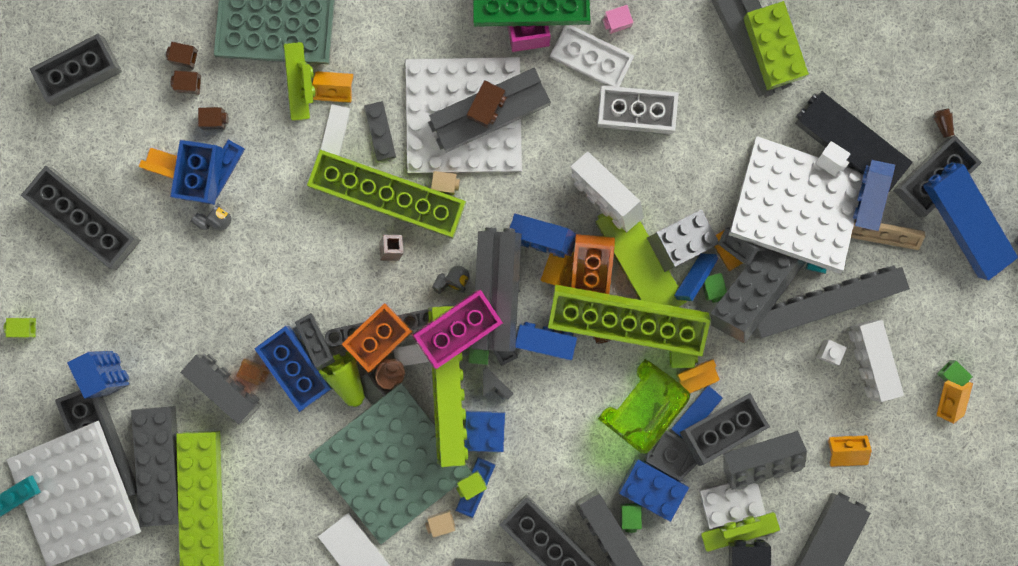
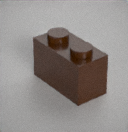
(486, 104)

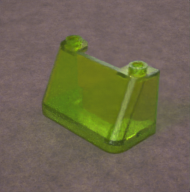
(647, 408)

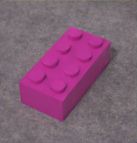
(457, 329)

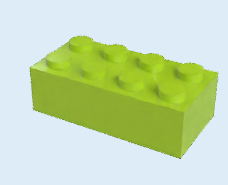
(775, 45)

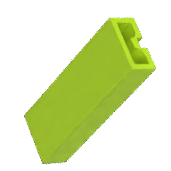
(640, 263)

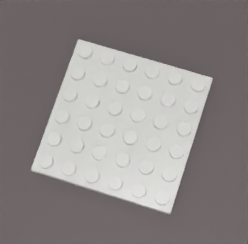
(441, 83)
(796, 205)
(80, 495)

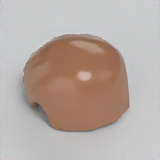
(389, 373)

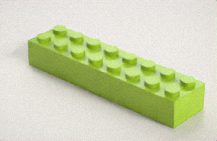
(386, 194)
(629, 320)
(448, 407)
(200, 498)

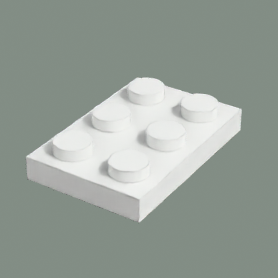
(729, 505)

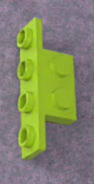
(298, 81)
(748, 529)

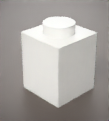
(833, 159)
(831, 352)

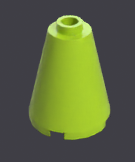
(345, 379)

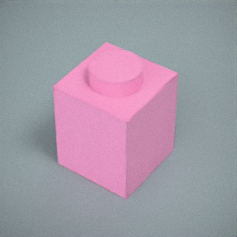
(617, 19)

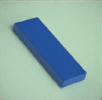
(231, 156)
(696, 277)
(698, 409)
(469, 507)

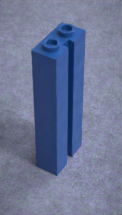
(970, 221)

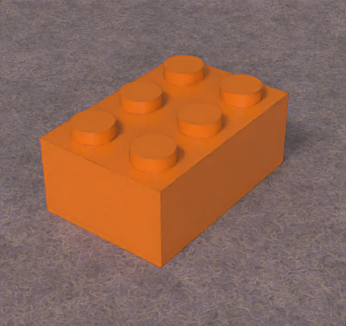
(593, 263)
(377, 338)

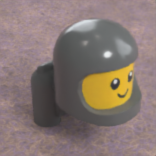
(216, 219)
(455, 279)

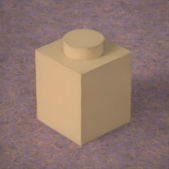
(445, 182)
(440, 524)

